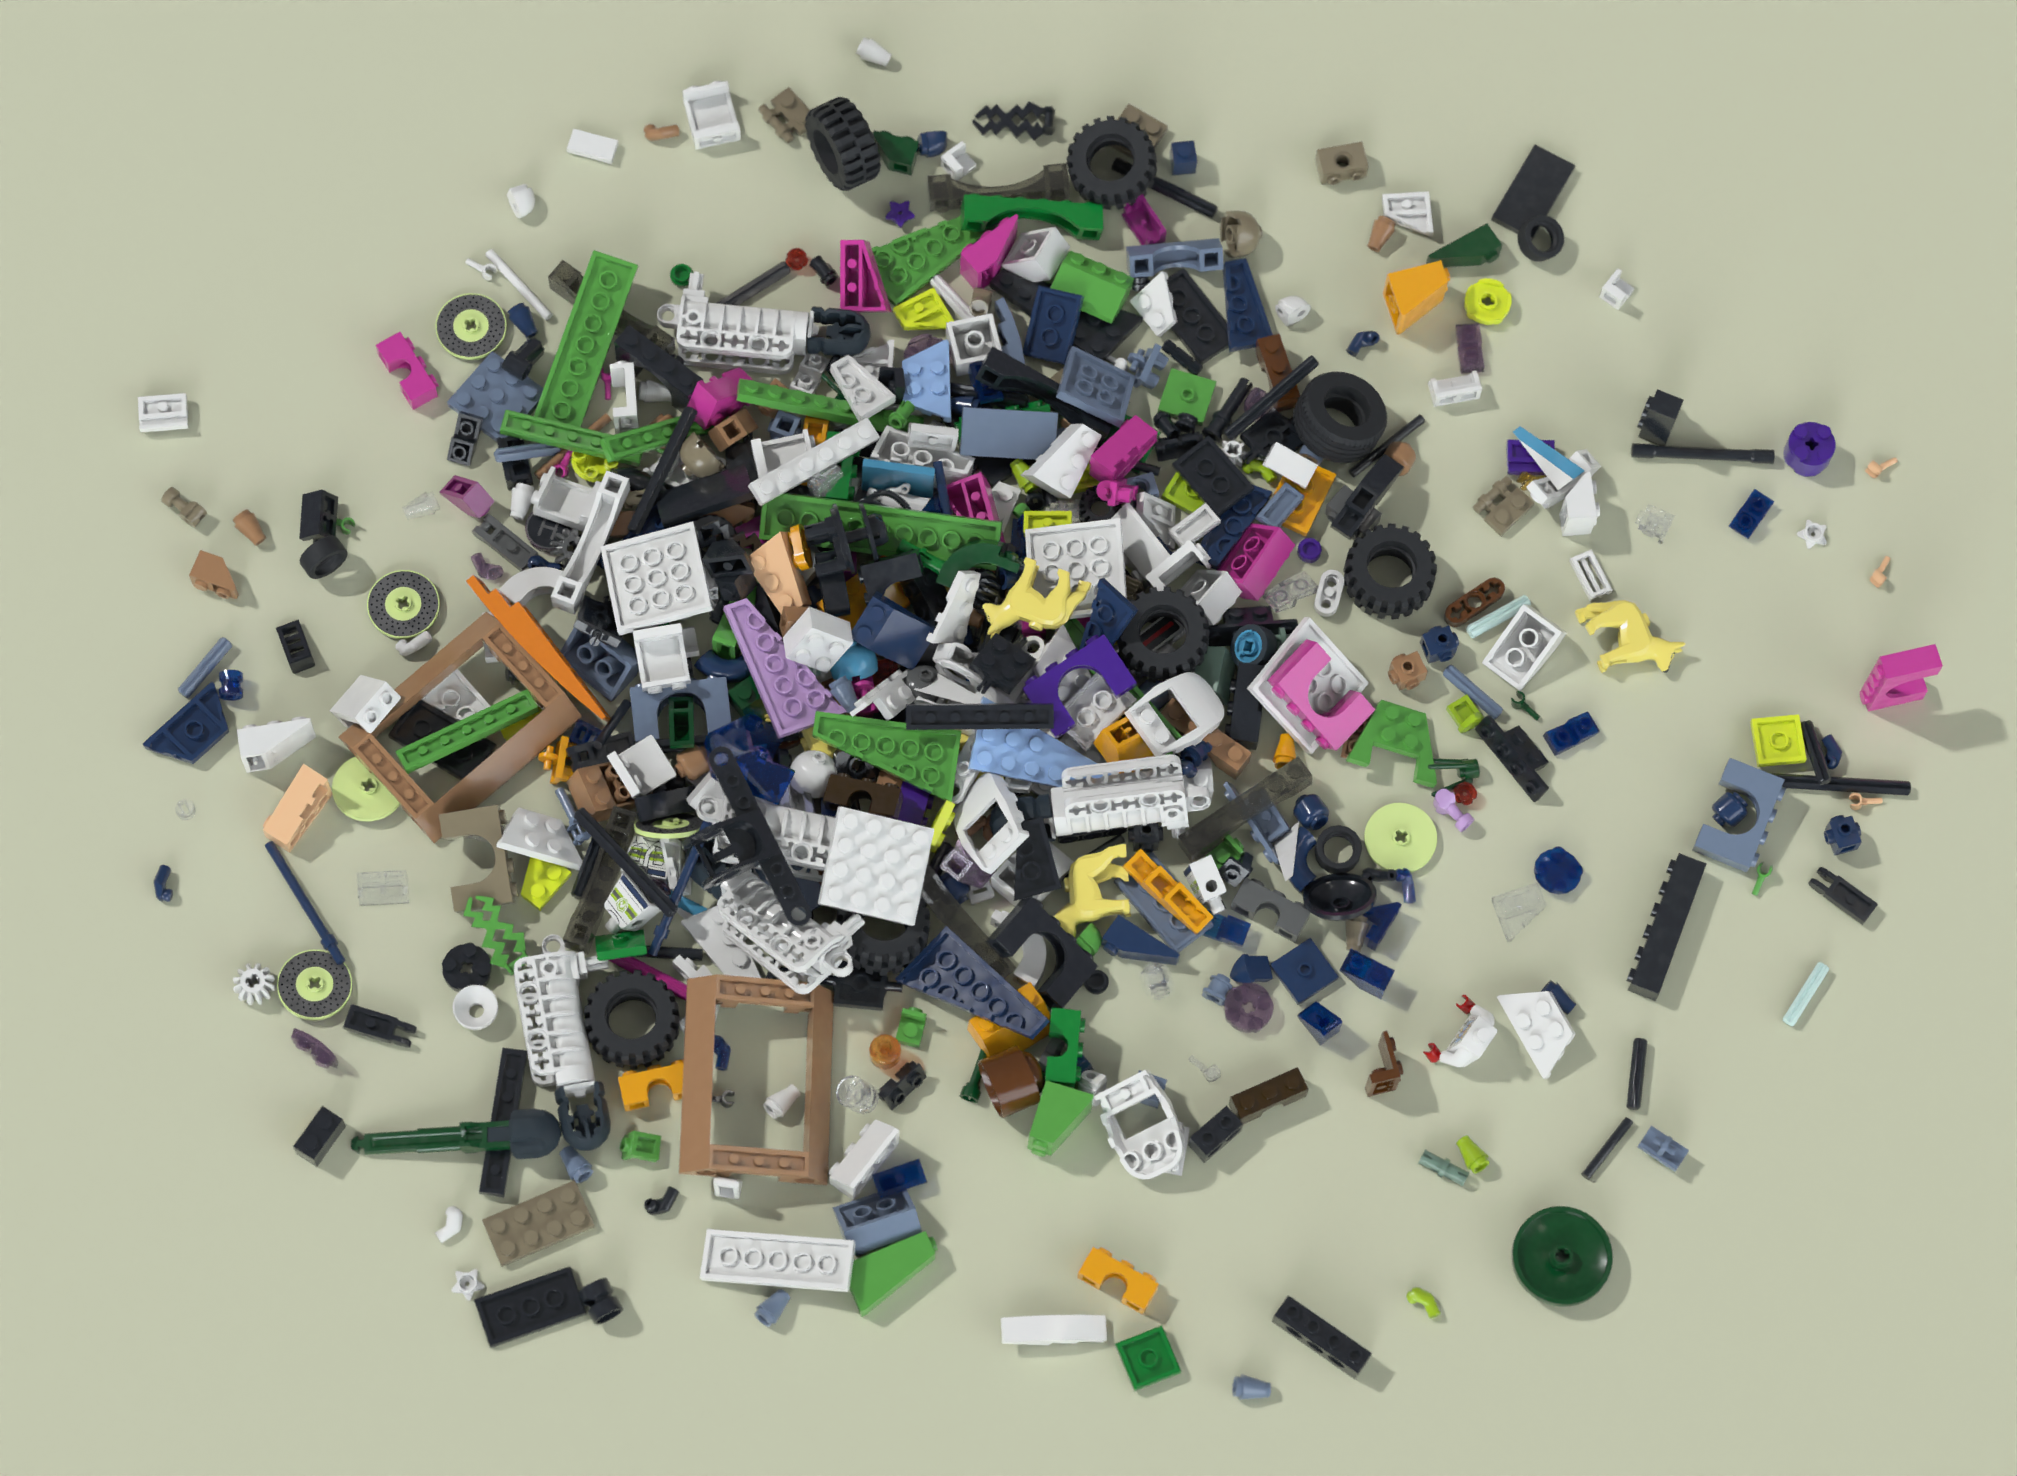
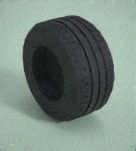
(1353, 398)

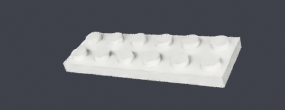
(777, 1260)

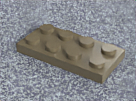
(538, 1223)

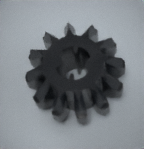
(987, 588)

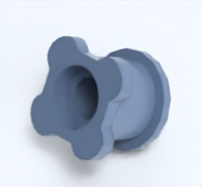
(1217, 989)

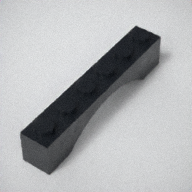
(1006, 373)

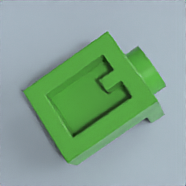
(1228, 848)
(911, 1026)
(640, 1146)

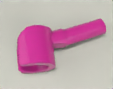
(607, 382)
(564, 464)

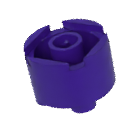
(1809, 448)

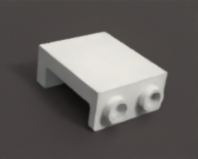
(711, 114)
(624, 376)
(776, 452)
(564, 500)
(1177, 564)
(661, 658)
(365, 703)

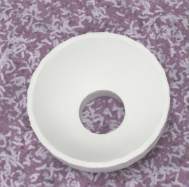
(473, 996)

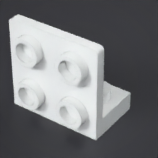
(642, 767)

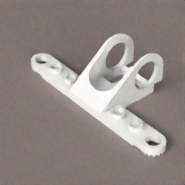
(965, 777)

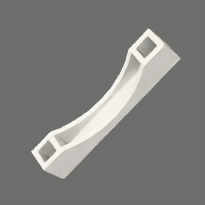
(585, 558)

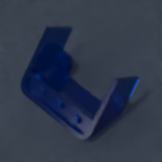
(754, 748)

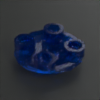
(1557, 871)

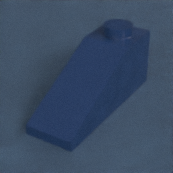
(1134, 943)

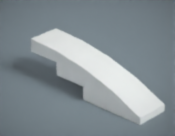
(1053, 1329)

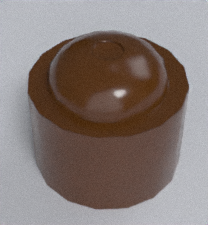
(1012, 1080)

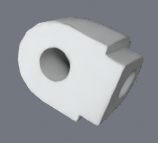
(521, 200)
(1292, 309)
(1092, 1083)

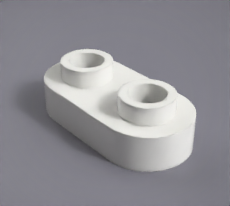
(1329, 594)

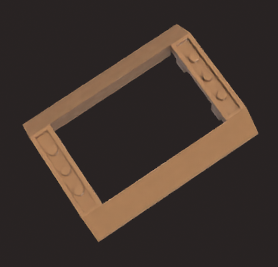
(500, 765)
(713, 1160)

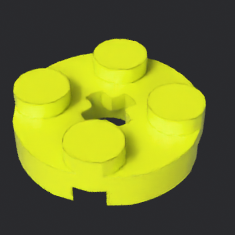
(1479, 311)

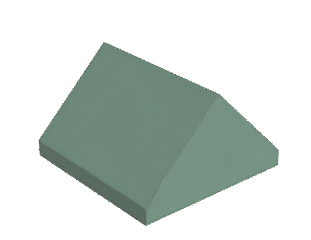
(1217, 671)

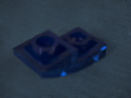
(1751, 514)
(1571, 733)

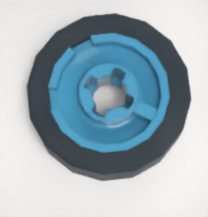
(1253, 645)

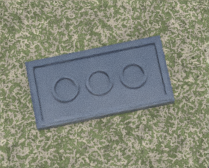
(1006, 432)
(1166, 926)

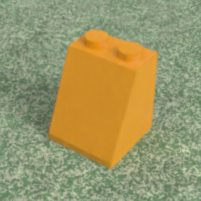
(1414, 293)

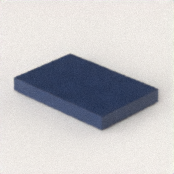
(1052, 324)

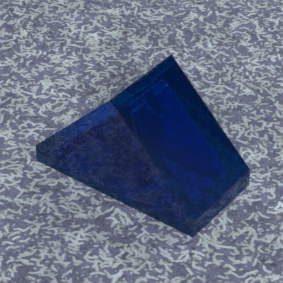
(1320, 1022)

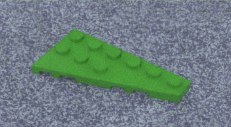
(919, 256)
(915, 756)

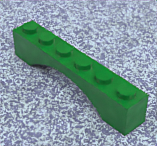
(1078, 219)

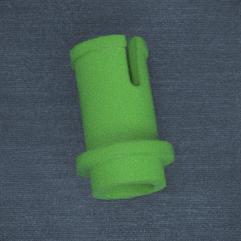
(899, 418)

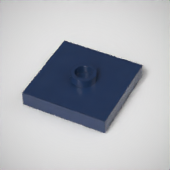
(1304, 971)

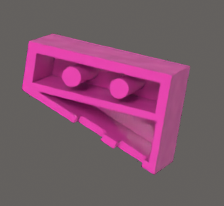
(1122, 450)

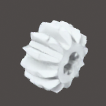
(249, 977)

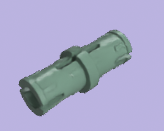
(1443, 1167)

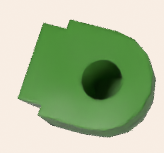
(1090, 939)

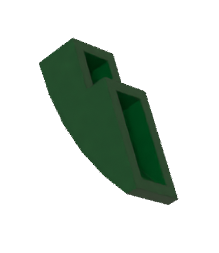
(681, 722)

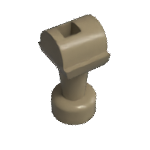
(980, 302)
(190, 512)

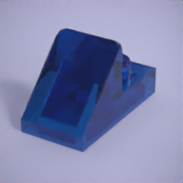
(1383, 917)

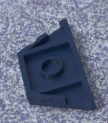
(192, 728)

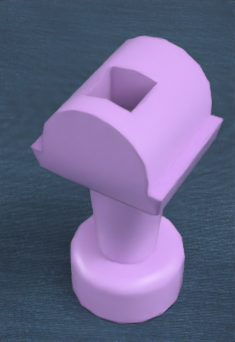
(1445, 804)

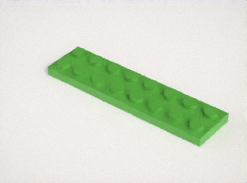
(586, 339)

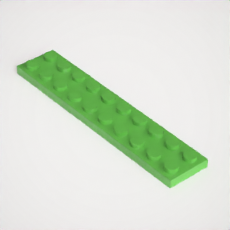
(934, 531)

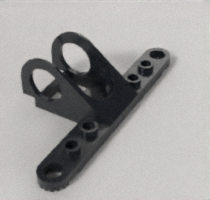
(749, 840)

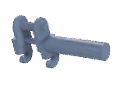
(570, 812)

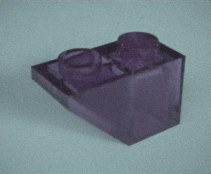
(963, 867)

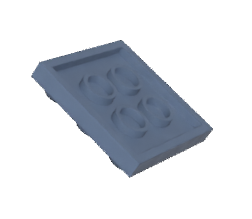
(1095, 386)
(493, 391)

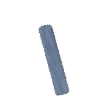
(524, 452)
(205, 667)
(1473, 691)

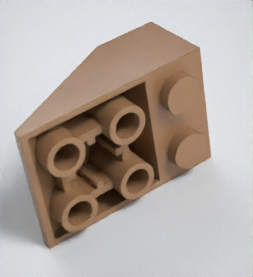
(599, 790)

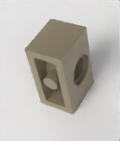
(1350, 154)

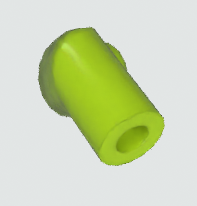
(1257, 465)
(1425, 1298)

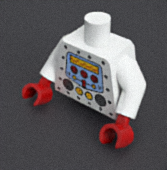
(1470, 1040)

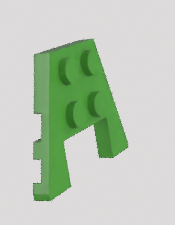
(1397, 731)

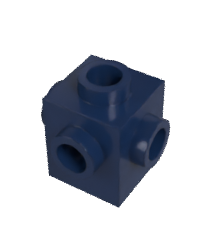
(1439, 644)
(1843, 834)

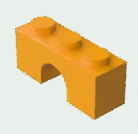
(636, 1086)
(1101, 1266)

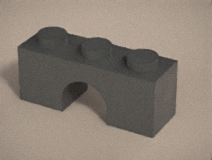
(1254, 896)

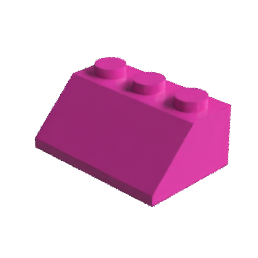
(1257, 559)

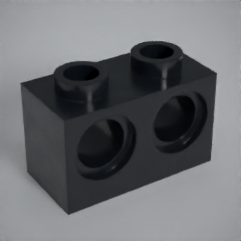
(1215, 1134)

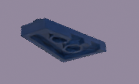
(1109, 614)

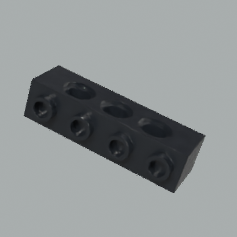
(1321, 1337)

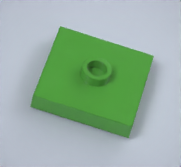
(1187, 395)

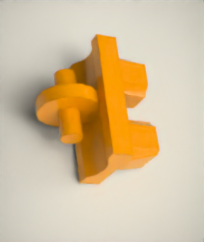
(560, 771)

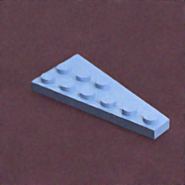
(1024, 755)

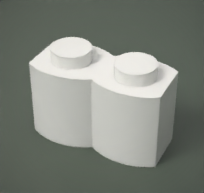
(956, 653)

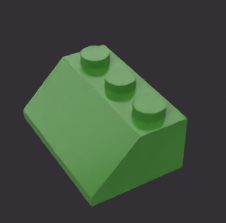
(1102, 287)

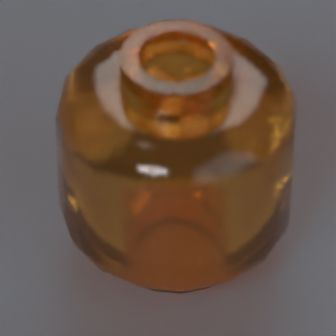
(892, 1050)

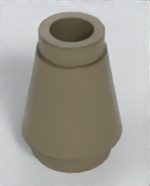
(1356, 932)

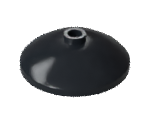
(1339, 896)

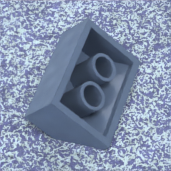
(601, 666)
(877, 1221)

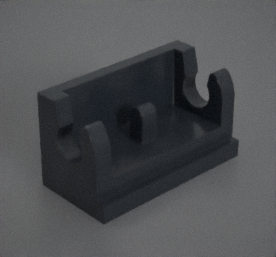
(518, 470)
(318, 515)

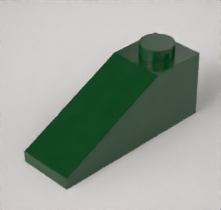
(1469, 250)

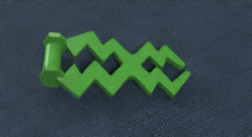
(491, 926)

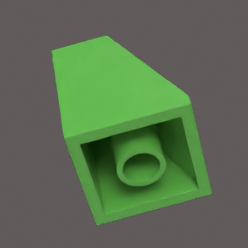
(1057, 1116)

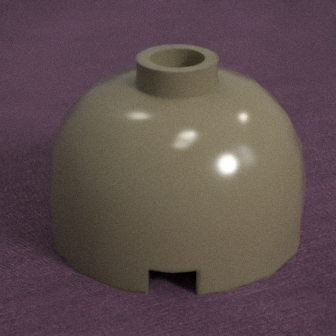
(1240, 232)
(699, 458)

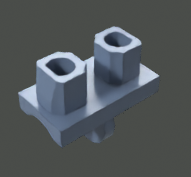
(1152, 358)
(1663, 1148)

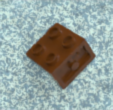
(1388, 1077)

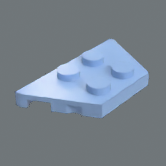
(929, 380)

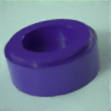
(1309, 550)

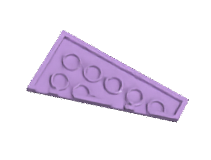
(785, 686)

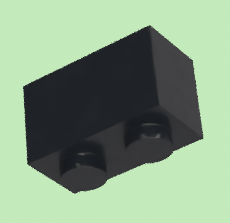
(319, 1136)

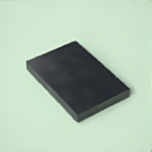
(1212, 476)

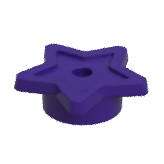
(898, 219)

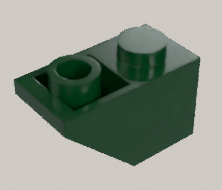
(897, 152)

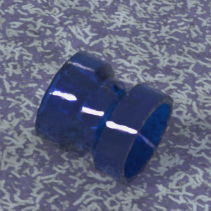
(230, 685)

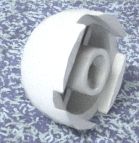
(812, 772)

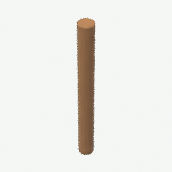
(557, 459)

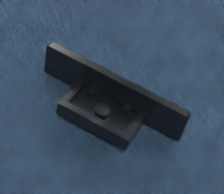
(925, 595)
(1238, 617)
(1516, 754)

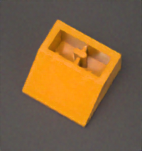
(1121, 742)

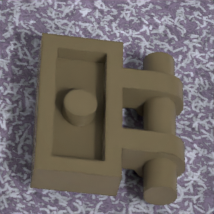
(791, 109)
(1509, 511)

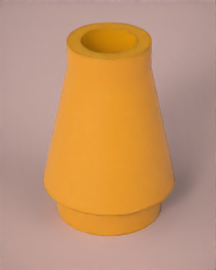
(1285, 751)

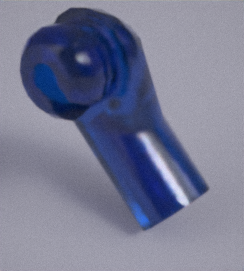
(1407, 885)

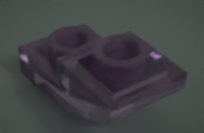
(1469, 348)
(320, 1053)

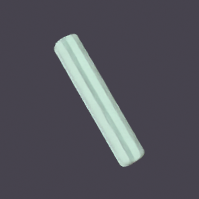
(1496, 617)
(1805, 994)

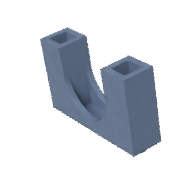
(707, 693)
(1763, 791)

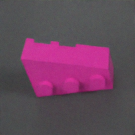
(860, 279)
(717, 398)
(973, 498)

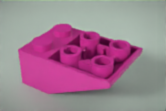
(983, 259)

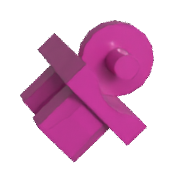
(1116, 491)
(861, 688)

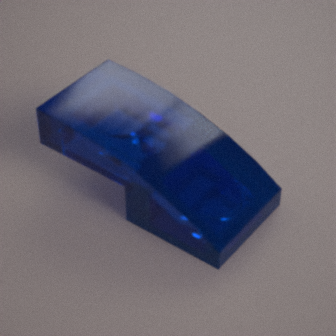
(1228, 929)

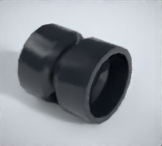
(600, 1300)

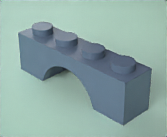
(1195, 254)

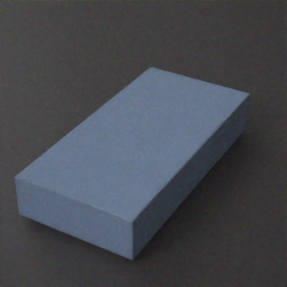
(1280, 506)

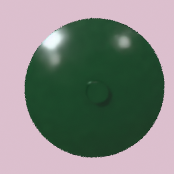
(1562, 1256)

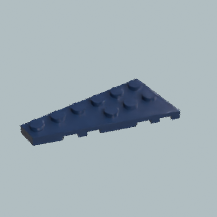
(961, 978)

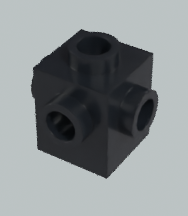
(1146, 842)

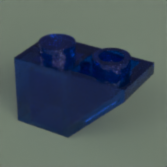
(1367, 973)

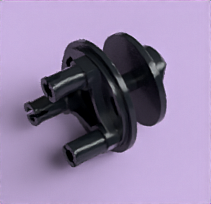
(832, 531)

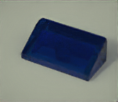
(899, 1178)

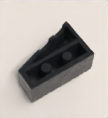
(1659, 417)
(1245, 708)

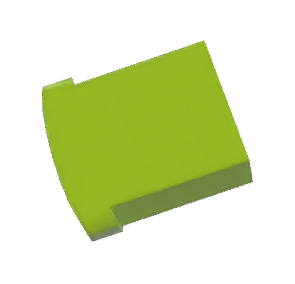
(1465, 714)

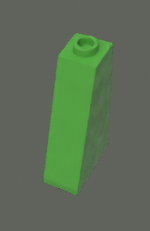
(724, 640)
(886, 1270)

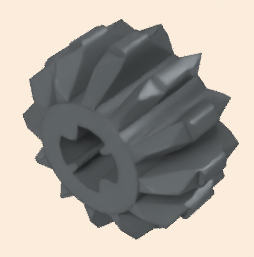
(563, 540)

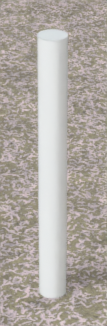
(518, 284)

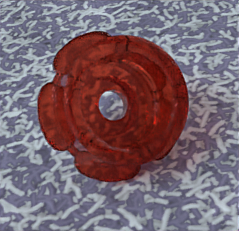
(796, 253)
(1469, 789)

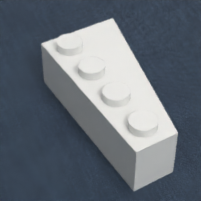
(893, 448)

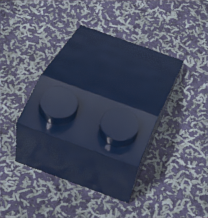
(892, 631)

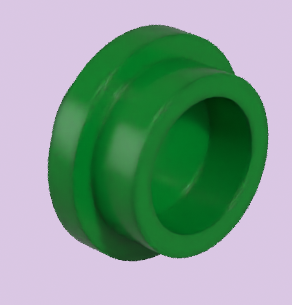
(680, 275)

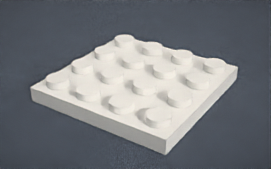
(1085, 551)
(656, 578)
(1324, 691)
(876, 866)

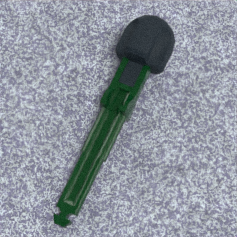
(527, 1134)

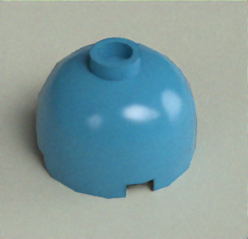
(855, 662)

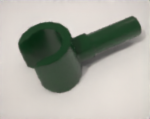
(1523, 705)

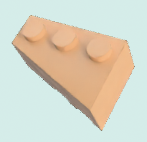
(778, 574)
(297, 808)

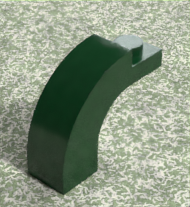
(974, 553)

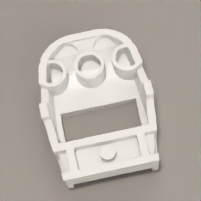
(1196, 699)
(977, 801)
(1153, 1149)

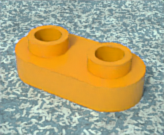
(802, 554)

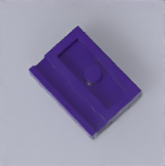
(1520, 460)

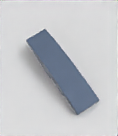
(1008, 331)

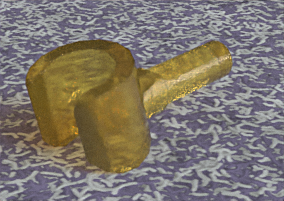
(1526, 478)

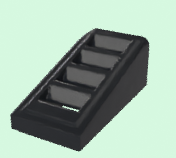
(300, 660)

